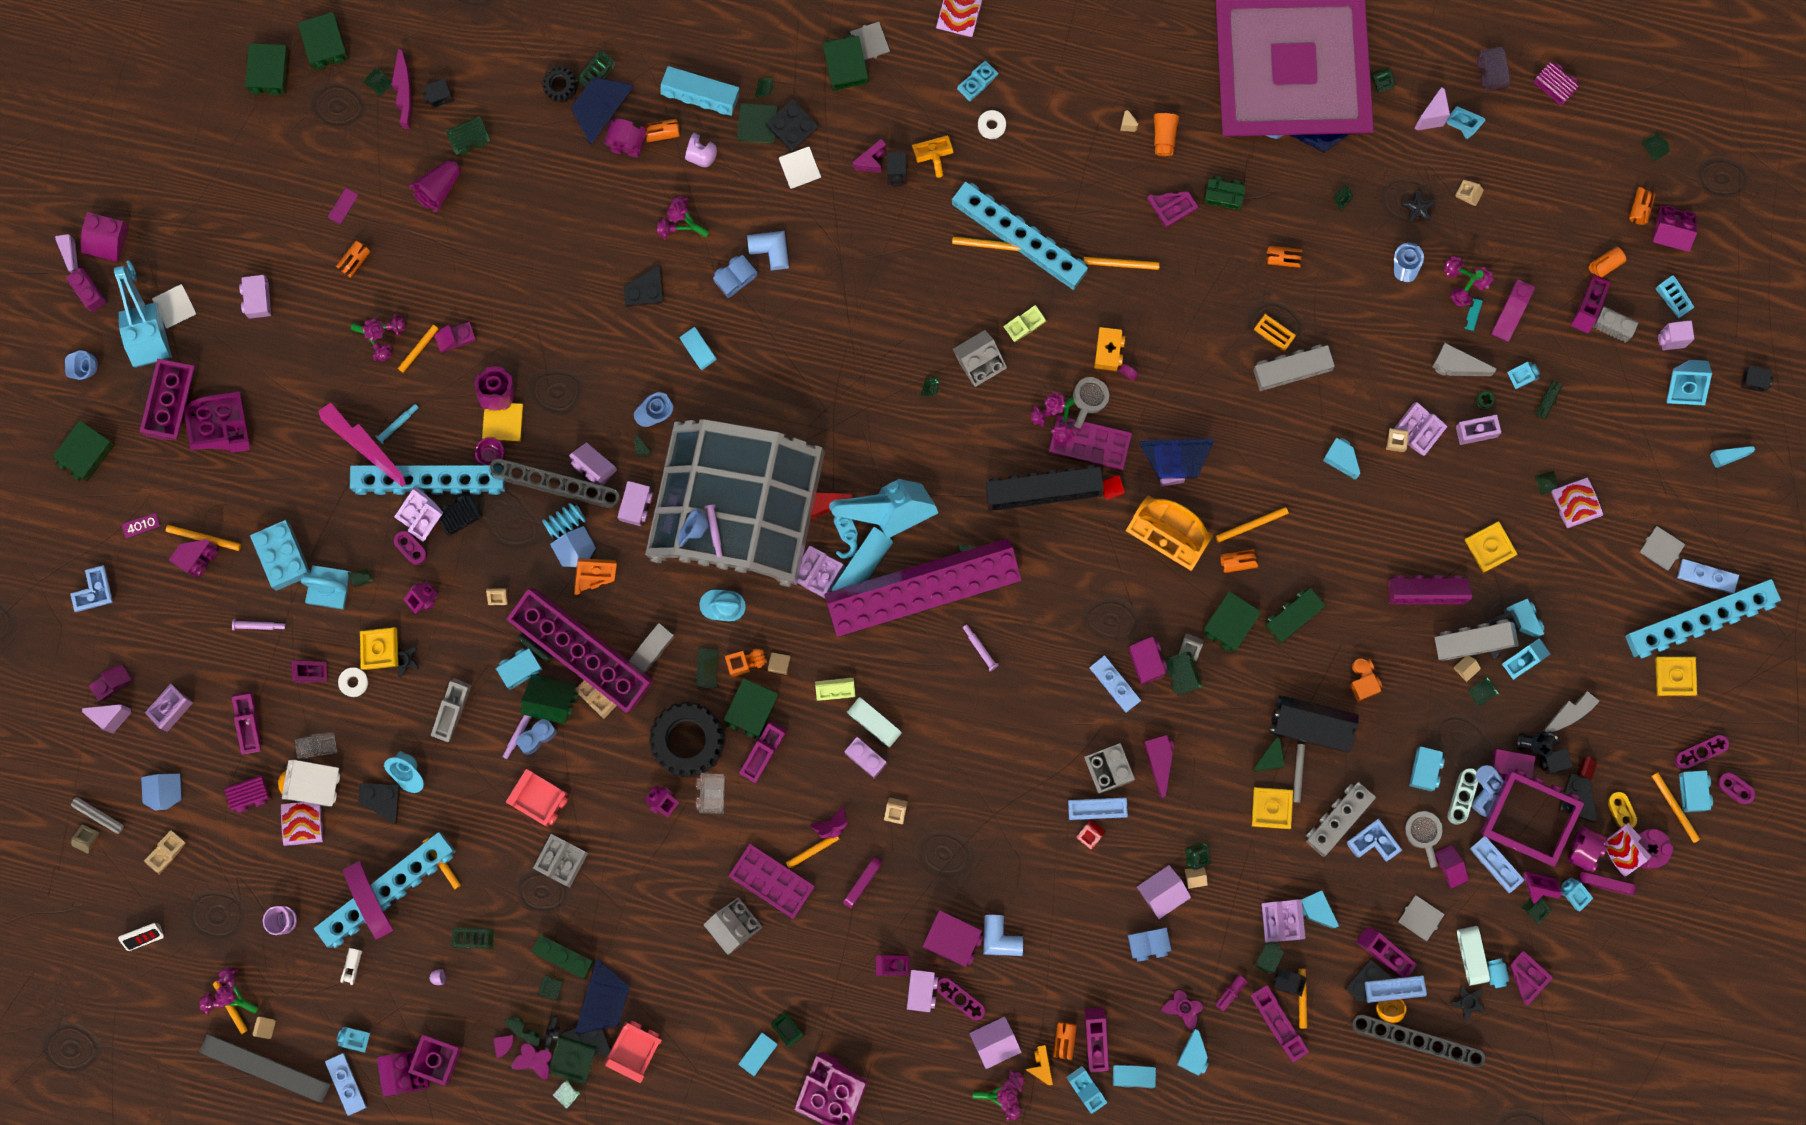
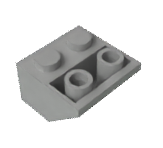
(980, 358)
(1109, 768)
(733, 925)

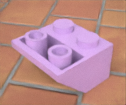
(596, 467)

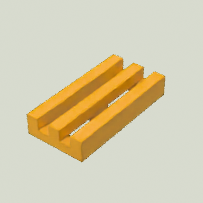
(1287, 341)

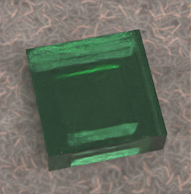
(550, 988)

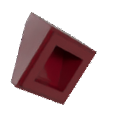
(1587, 768)

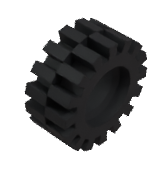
(567, 91)

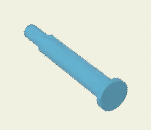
(396, 424)

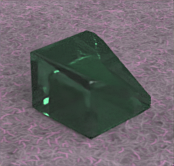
(360, 578)
(1197, 856)

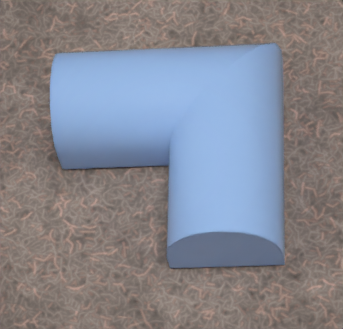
(772, 243)
(98, 591)
(1491, 782)
(1374, 836)
(995, 942)

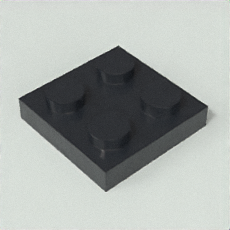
(792, 125)

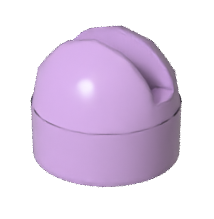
(438, 977)

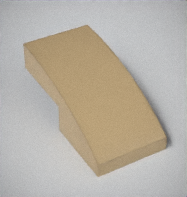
(595, 699)
(165, 852)

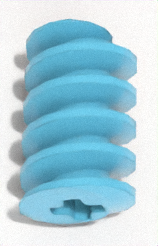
(564, 520)

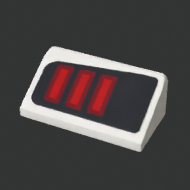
(141, 936)

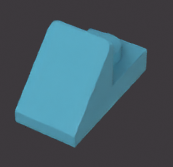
(1465, 121)

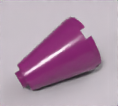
(435, 185)

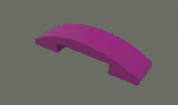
(367, 901)
(1279, 1024)

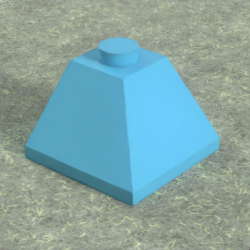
(1690, 383)

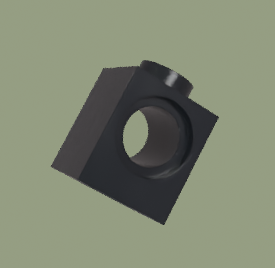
(437, 93)
(1757, 379)
(1556, 762)
(1289, 982)

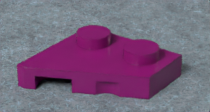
(1172, 206)
(1529, 977)

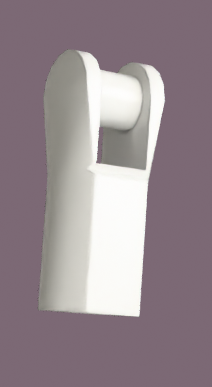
(352, 962)

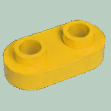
(1623, 810)

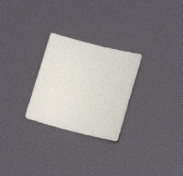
(799, 167)
(174, 306)

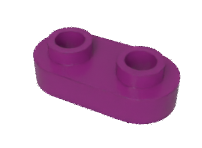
(410, 548)
(1735, 788)

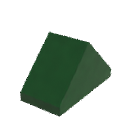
(1271, 758)
(787, 1030)

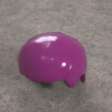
(489, 450)

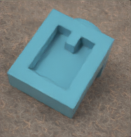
(1524, 374)
(1576, 893)
(353, 1039)

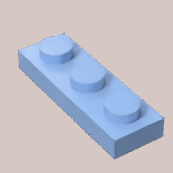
(1497, 864)

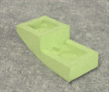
(1025, 323)

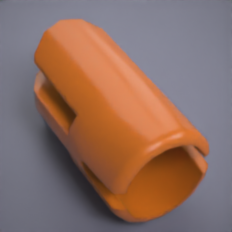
(662, 130)
(1642, 206)
(353, 251)
(1280, 256)
(1608, 262)
(1239, 561)
(1065, 1040)

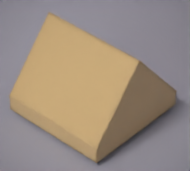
(1129, 122)
(497, 596)
(1467, 668)
(1196, 878)

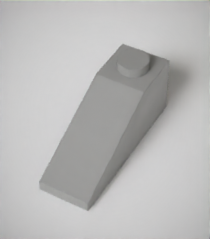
(1457, 363)

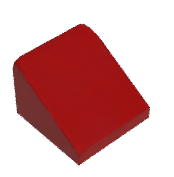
(1113, 488)
(1091, 834)

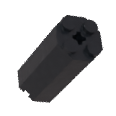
(1314, 724)

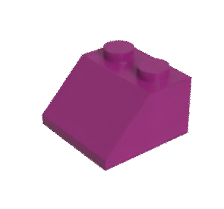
(103, 237)
(435, 1060)

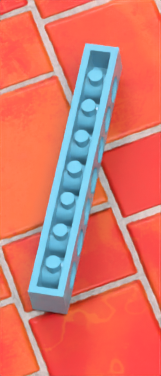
(1008, 234)
(360, 474)
(1765, 591)
(444, 850)

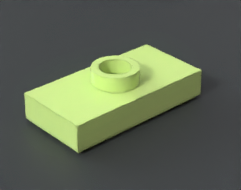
(835, 689)

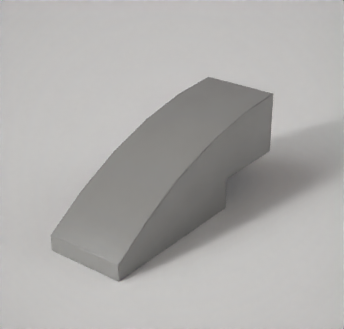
(652, 648)
(451, 709)
(1571, 712)

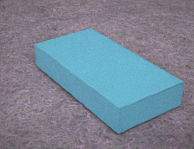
(758, 1054)

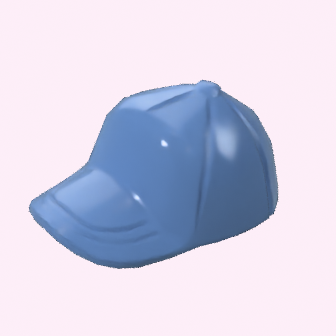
(1408, 261)
(80, 365)
(653, 409)
(693, 527)

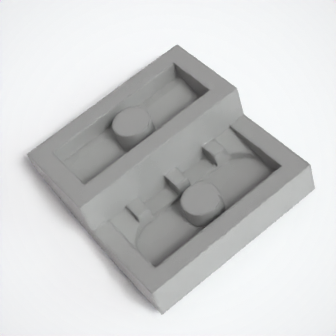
(560, 860)

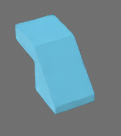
(1086, 1090)

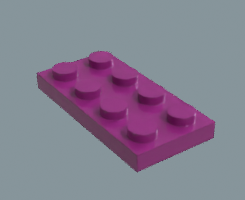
(1093, 444)
(771, 881)

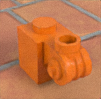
(740, 663)
(1368, 684)

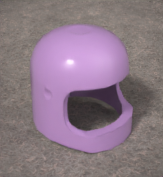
(700, 154)
(275, 924)

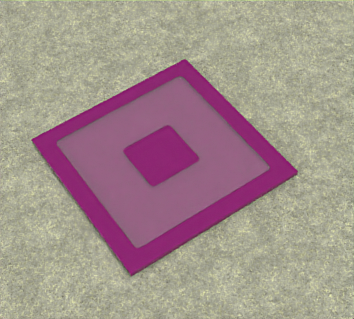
(1293, 67)

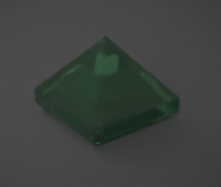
(764, 87)
(1342, 197)
(931, 387)
(1546, 482)

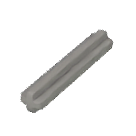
(97, 815)

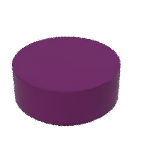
(1128, 372)

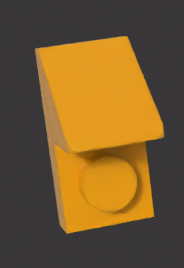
(1042, 1072)

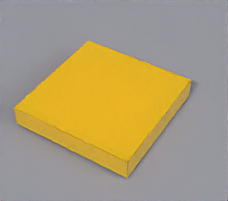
(504, 424)
(1491, 547)
(378, 648)
(1676, 676)
(1272, 808)

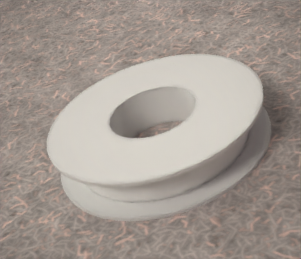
(991, 133)
(362, 682)

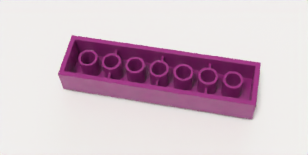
(580, 650)

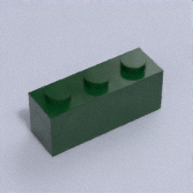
(1294, 615)
(563, 957)

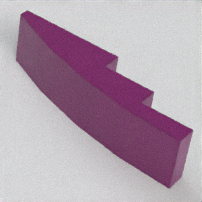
(402, 83)

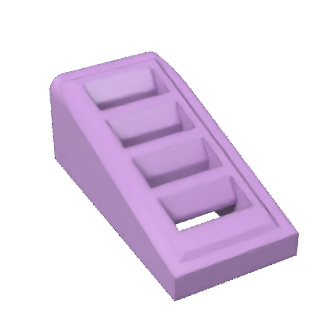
(68, 250)

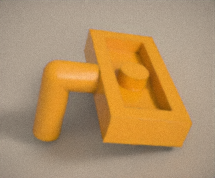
(933, 150)

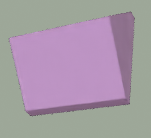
(1436, 113)
(168, 708)
(108, 717)
(1164, 892)
(995, 1042)

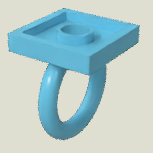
(326, 587)

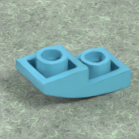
(977, 81)
(698, 348)
(1134, 1076)

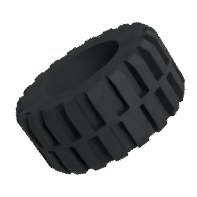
(687, 713)

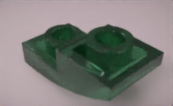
(518, 1028)

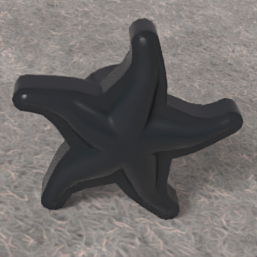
(1418, 207)
(405, 660)
(1468, 1002)
(551, 1033)

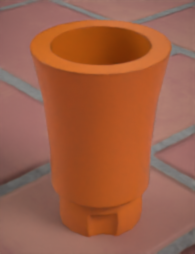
(1165, 133)

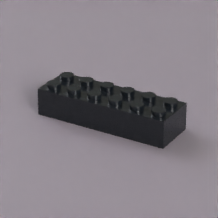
(1044, 489)

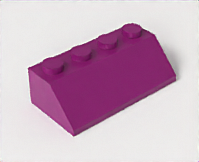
(167, 400)
(1428, 590)

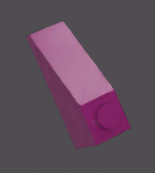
(1591, 304)
(1512, 310)
(1160, 757)
(1386, 952)
(1096, 1039)

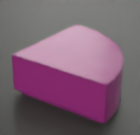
(503, 1045)

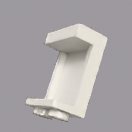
(310, 783)

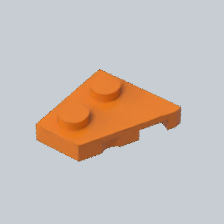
(593, 573)

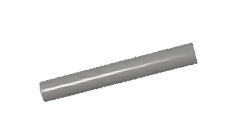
(1298, 773)

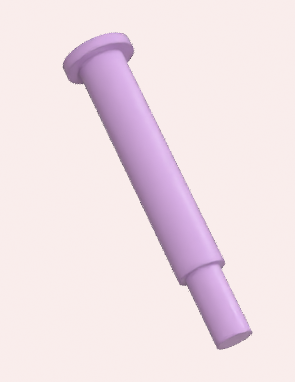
(714, 529)
(257, 625)
(980, 648)
(520, 729)

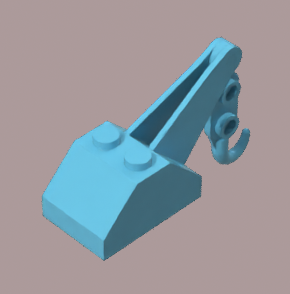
(141, 326)
(893, 509)

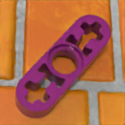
(1716, 751)
(862, 883)
(1607, 883)
(968, 997)

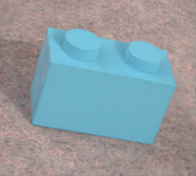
(518, 668)
(1426, 769)
(1695, 791)

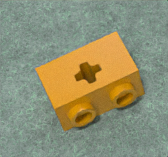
(1106, 338)

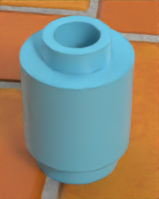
(1498, 973)

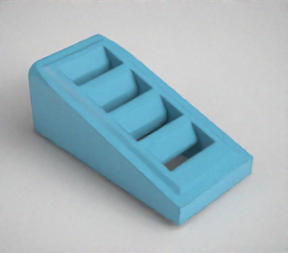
(1680, 293)
(1726, 456)

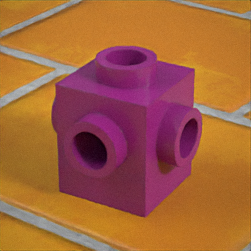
(421, 597)
(661, 801)

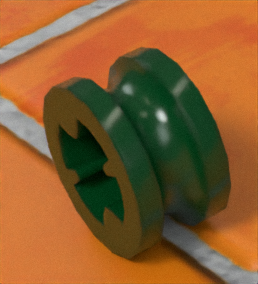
(1479, 400)

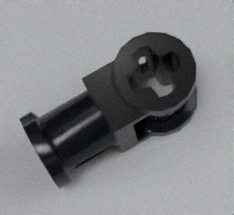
(1539, 742)

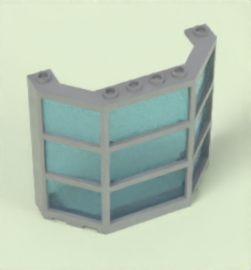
(760, 493)

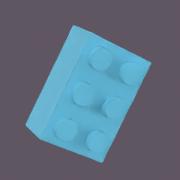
(280, 555)

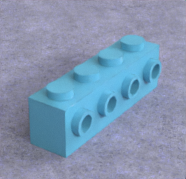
(699, 91)

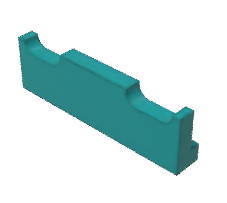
(1473, 314)

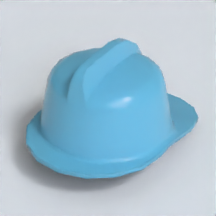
(722, 605)
(404, 771)

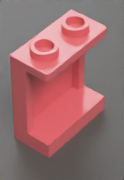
(537, 798)
(632, 1051)

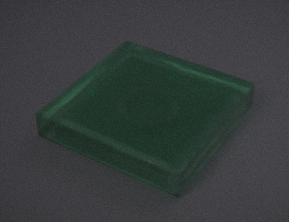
(752, 123)
(572, 1060)

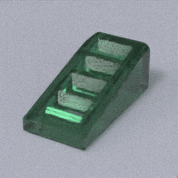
(591, 67)
(485, 938)

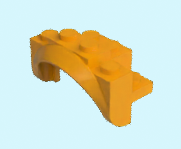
(1170, 530)

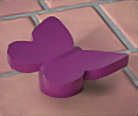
(833, 827)
(1183, 1008)
(534, 1060)

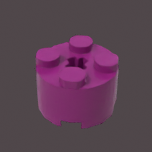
(625, 137)
(494, 388)
(1587, 848)
(1661, 848)

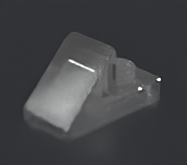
(315, 745)

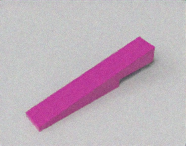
(360, 441)

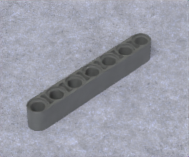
(546, 477)
(1427, 1041)
(264, 1068)

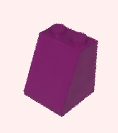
(953, 939)

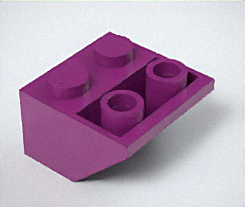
(1675, 228)
(194, 556)
(1147, 660)
(395, 1075)

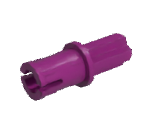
(1231, 992)

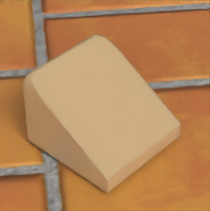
(1469, 192)
(1397, 440)
(779, 663)
(895, 810)
(264, 1027)

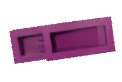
(246, 722)
(763, 751)

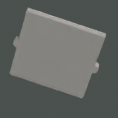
(872, 40)
(1662, 548)
(1421, 918)

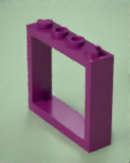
(1537, 783)

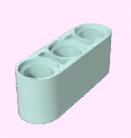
(874, 722)
(1456, 803)
(1473, 955)

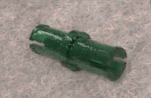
(1548, 400)

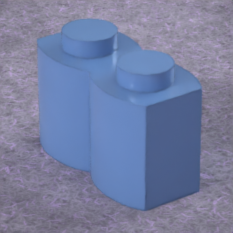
(734, 276)
(540, 733)
(1149, 943)

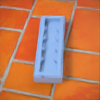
(1707, 576)
(1115, 684)
(1097, 808)
(1395, 989)
(345, 1084)

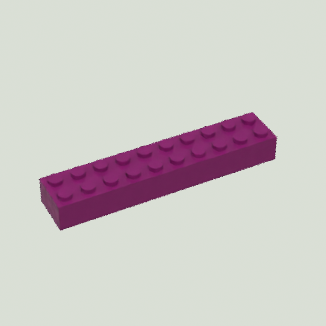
(922, 587)

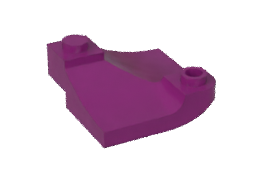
(217, 423)
(831, 1092)

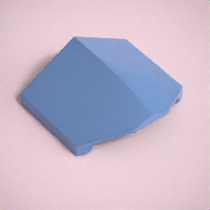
(573, 546)
(161, 790)

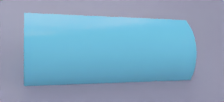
(865, 560)

